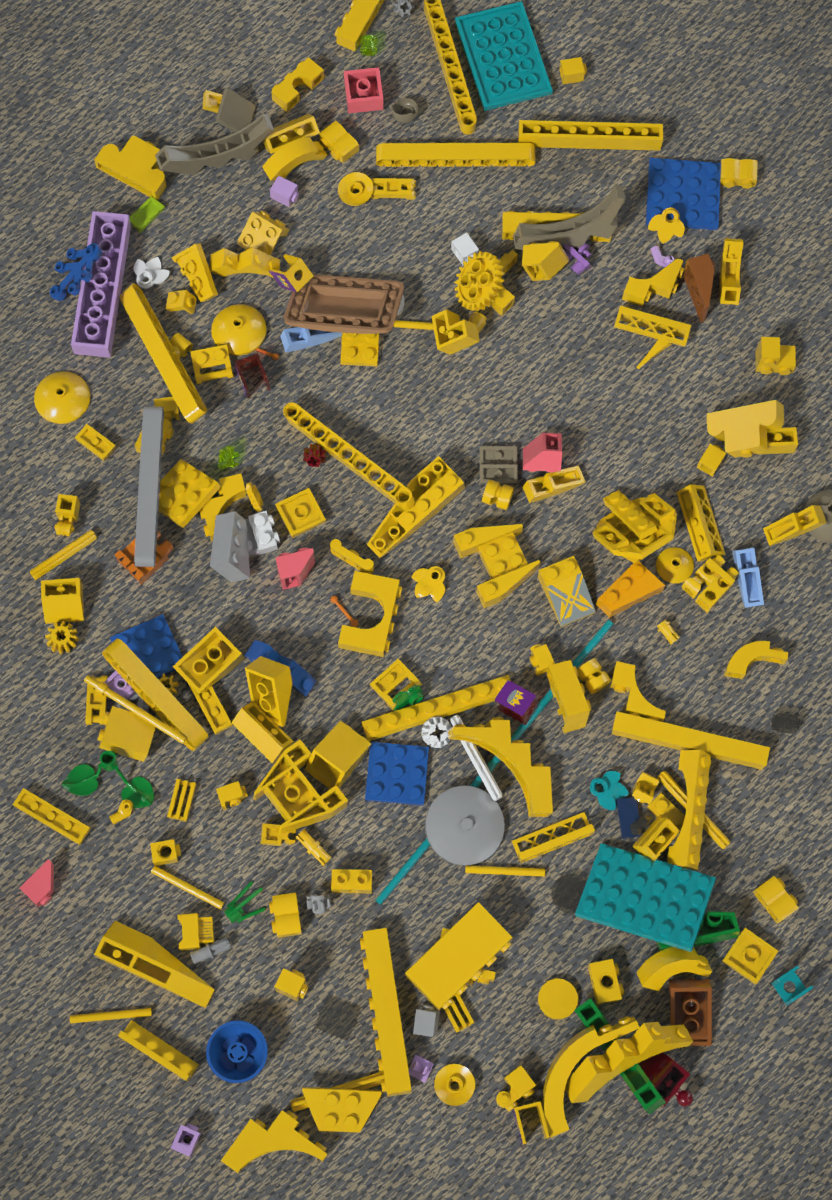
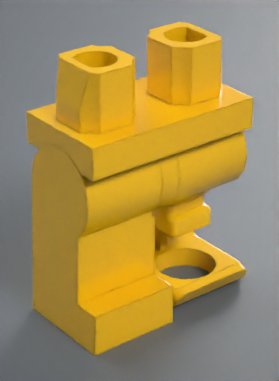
(715, 578)

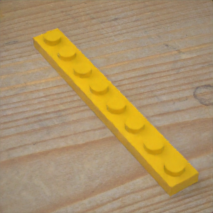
(437, 707)

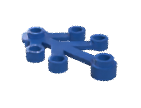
(90, 254)

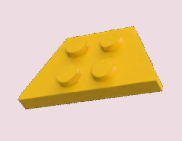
(340, 1108)

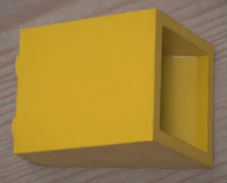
(337, 755)

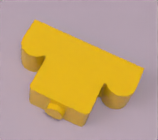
(134, 166)
(746, 427)

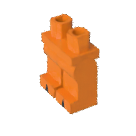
(141, 574)

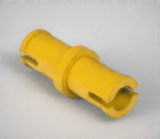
(313, 847)

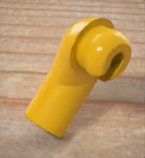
(123, 812)

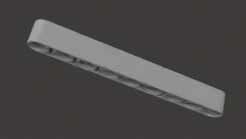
(149, 487)

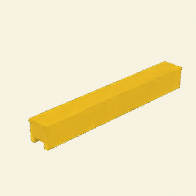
(690, 739)

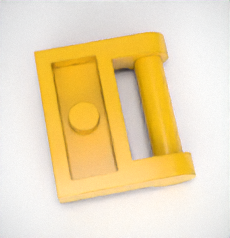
(209, 358)
(392, 678)

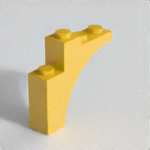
(281, 1135)

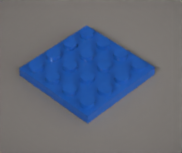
(688, 188)

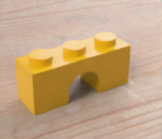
(307, 74)

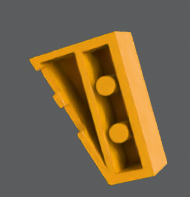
(629, 589)

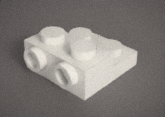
(260, 534)

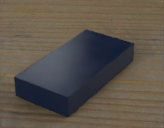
(627, 813)

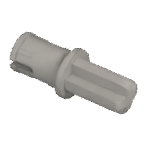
(210, 950)

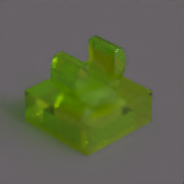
(226, 457)

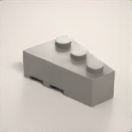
(230, 547)

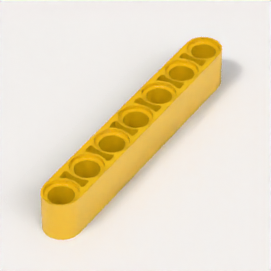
(154, 693)

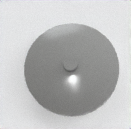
(464, 825)

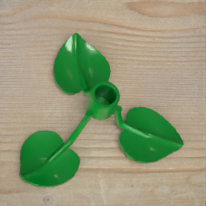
(83, 782)

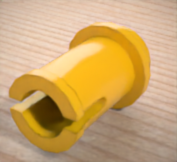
(668, 631)

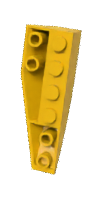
(432, 492)
(150, 961)

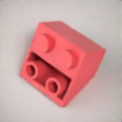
(543, 453)
(294, 567)

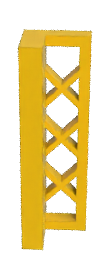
(652, 323)
(698, 522)
(555, 843)
(159, 1051)

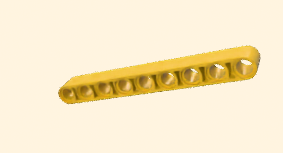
(450, 70)
(454, 154)
(163, 353)
(353, 463)

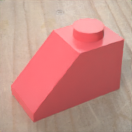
(40, 884)

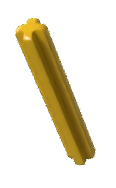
(63, 554)

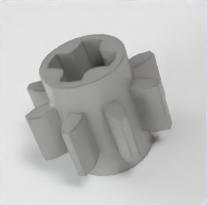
(405, 8)
(318, 901)

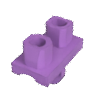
(581, 263)

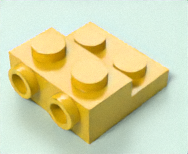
(359, 349)

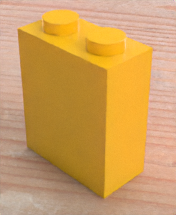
(126, 734)

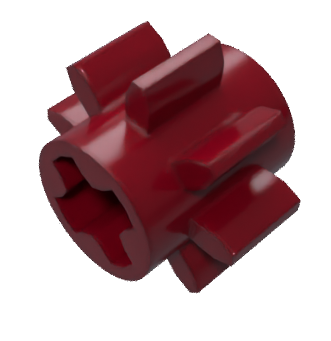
(314, 455)

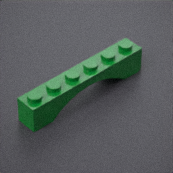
(633, 1076)

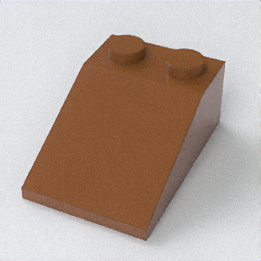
(699, 279)
(692, 1005)

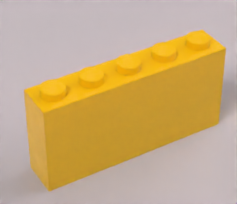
(459, 957)

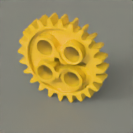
(479, 281)

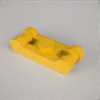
(392, 188)
(351, 557)
(95, 701)

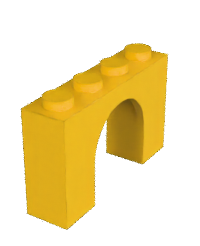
(372, 640)

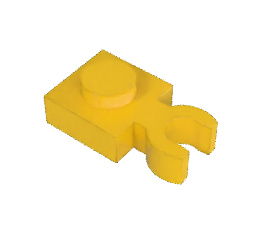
(271, 836)

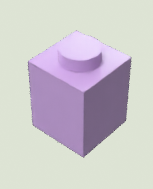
(284, 191)

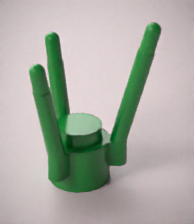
(234, 910)

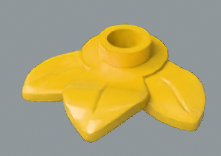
(667, 228)
(427, 585)

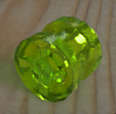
(368, 45)

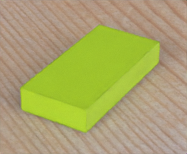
(146, 214)

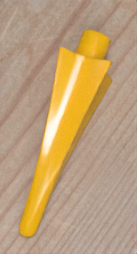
(658, 347)

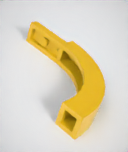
(565, 1062)

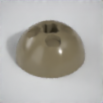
(823, 499)

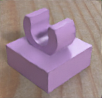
(420, 1068)

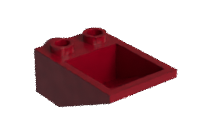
(659, 1071)

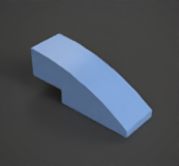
(300, 338)
(748, 577)

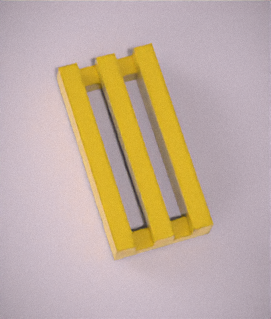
(185, 783)
(463, 1025)

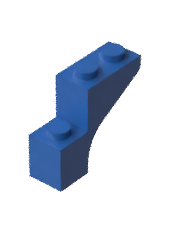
(301, 680)

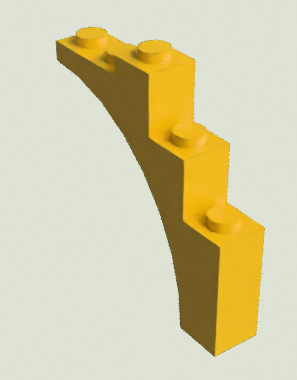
(533, 779)
(623, 1054)

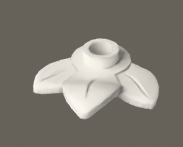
(151, 271)

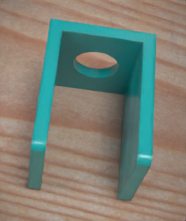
(799, 991)

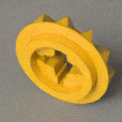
(254, 496)

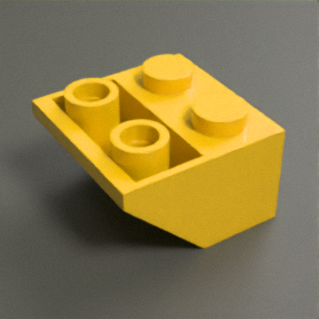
(543, 260)
(62, 600)

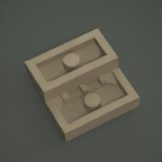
(498, 464)

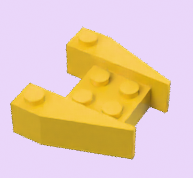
(500, 557)
(294, 794)

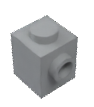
(426, 1021)

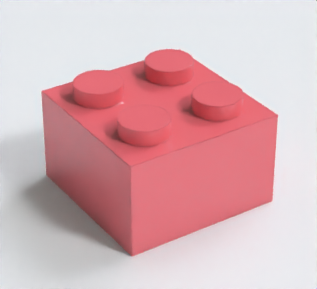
(363, 90)

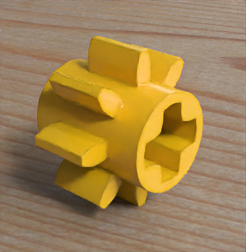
(165, 681)

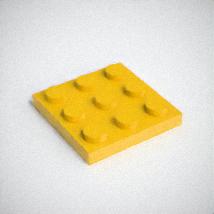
(185, 492)

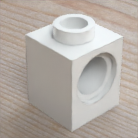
(464, 247)

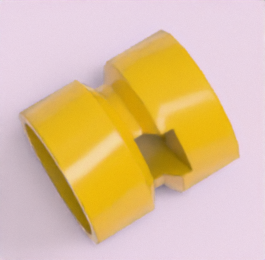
(497, 494)
(593, 676)

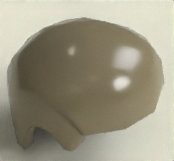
(407, 107)

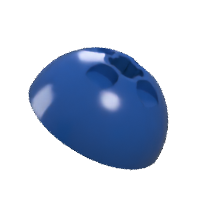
(225, 1049)

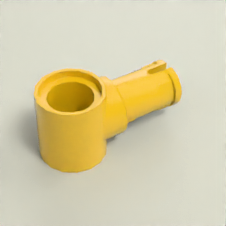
(181, 345)

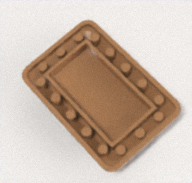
(345, 305)

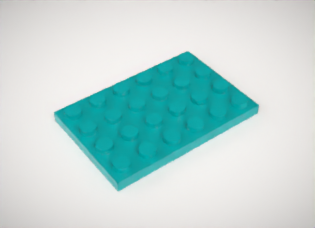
(503, 56)
(645, 897)

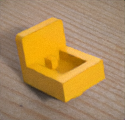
(211, 101)
(181, 301)
(644, 788)

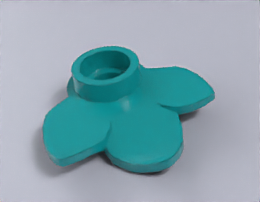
(611, 790)

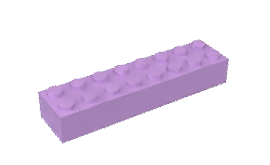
(100, 296)

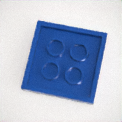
(153, 645)
(397, 773)

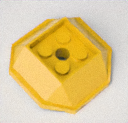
(623, 542)

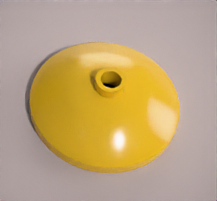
(241, 338)
(63, 407)

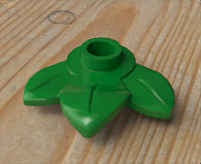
(412, 696)

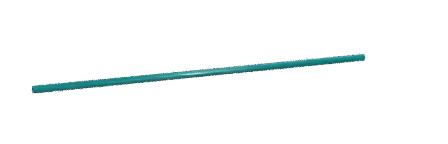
(493, 763)

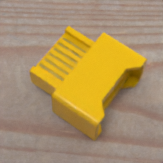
(195, 931)

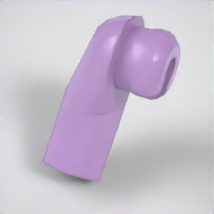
(659, 258)

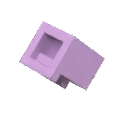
(115, 680)
(179, 1144)

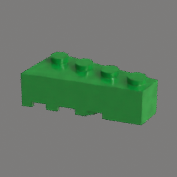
(713, 929)

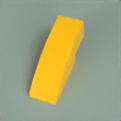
(553, 484)
(795, 525)

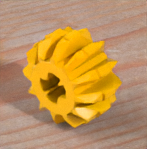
(61, 630)

